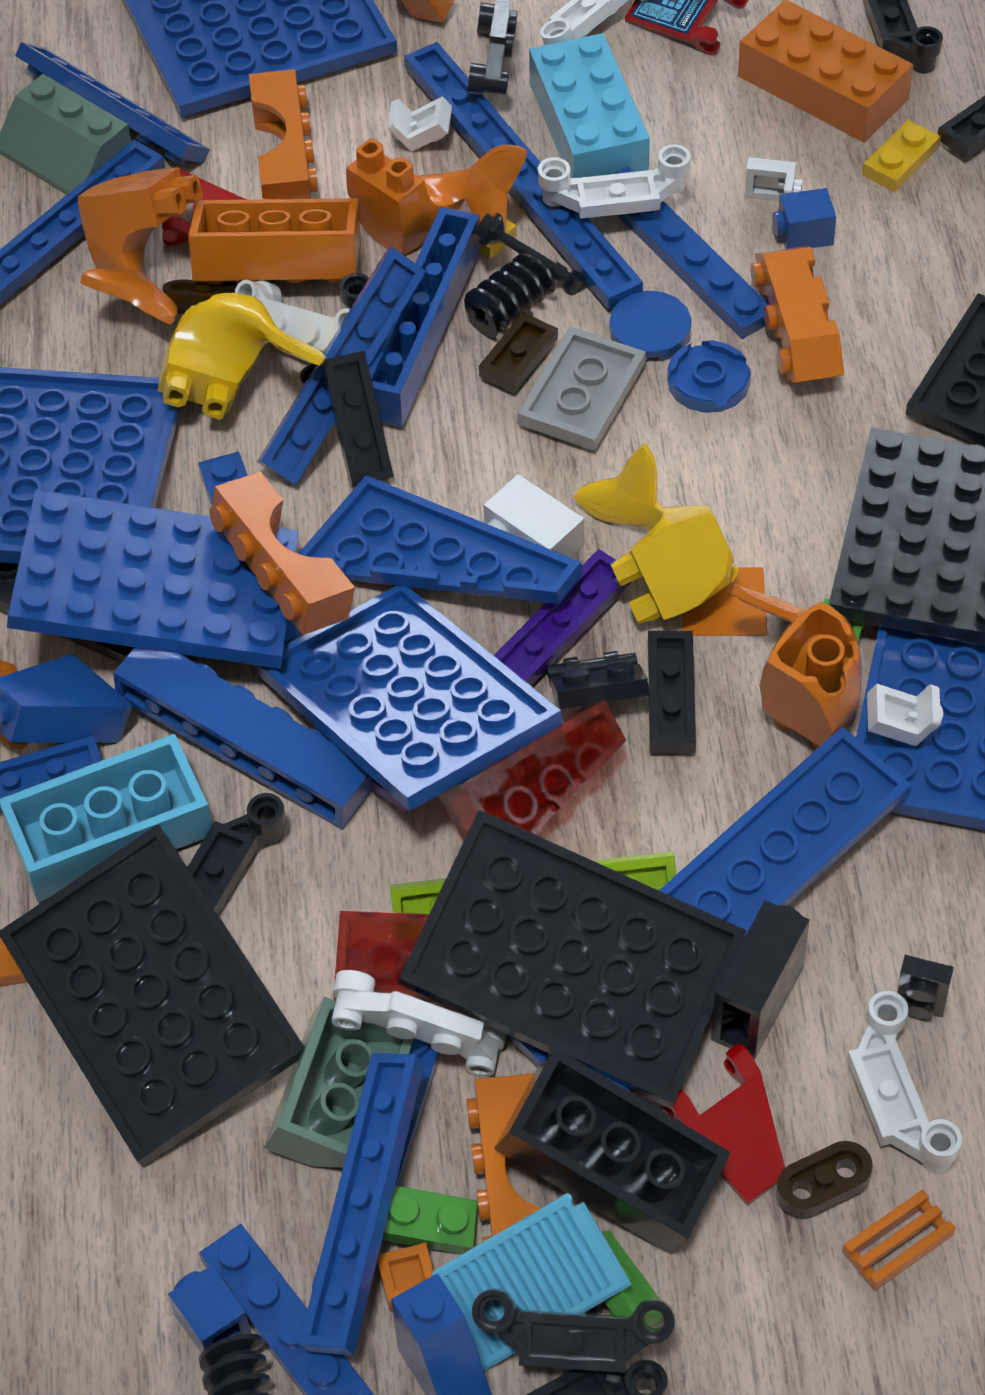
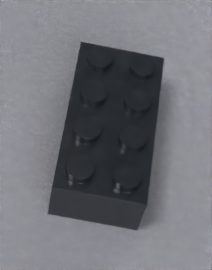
(613, 1150)

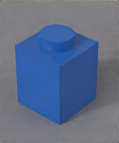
(805, 219)
(207, 1308)

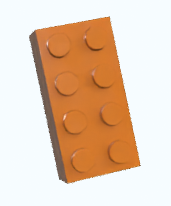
(824, 70)
(274, 240)

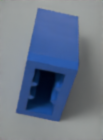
(61, 704)
(437, 1341)

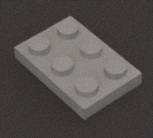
(581, 388)

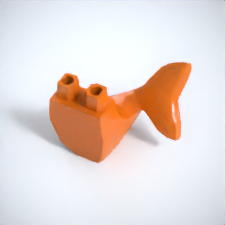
(402, 206)
(117, 226)
(811, 671)

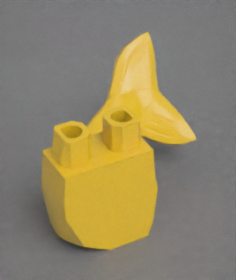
(217, 350)
(681, 555)

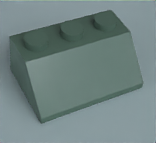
(60, 134)
(326, 1089)

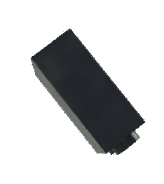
(760, 978)

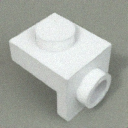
(420, 126)
(770, 178)
(904, 715)

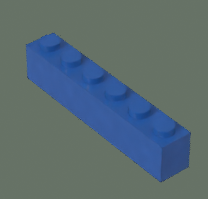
(415, 336)
(244, 732)

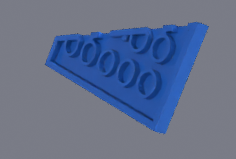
(413, 542)

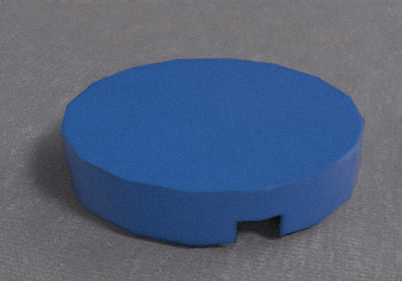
(651, 323)
(708, 376)

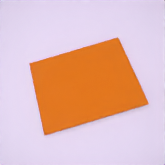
(728, 615)

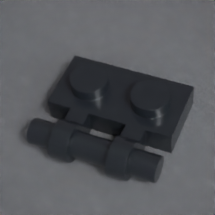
(596, 679)

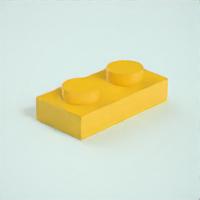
(901, 155)

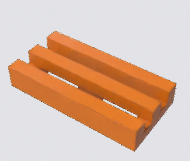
(930, 1215)

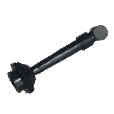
(492, 230)

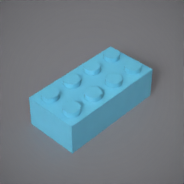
(588, 107)
(99, 809)

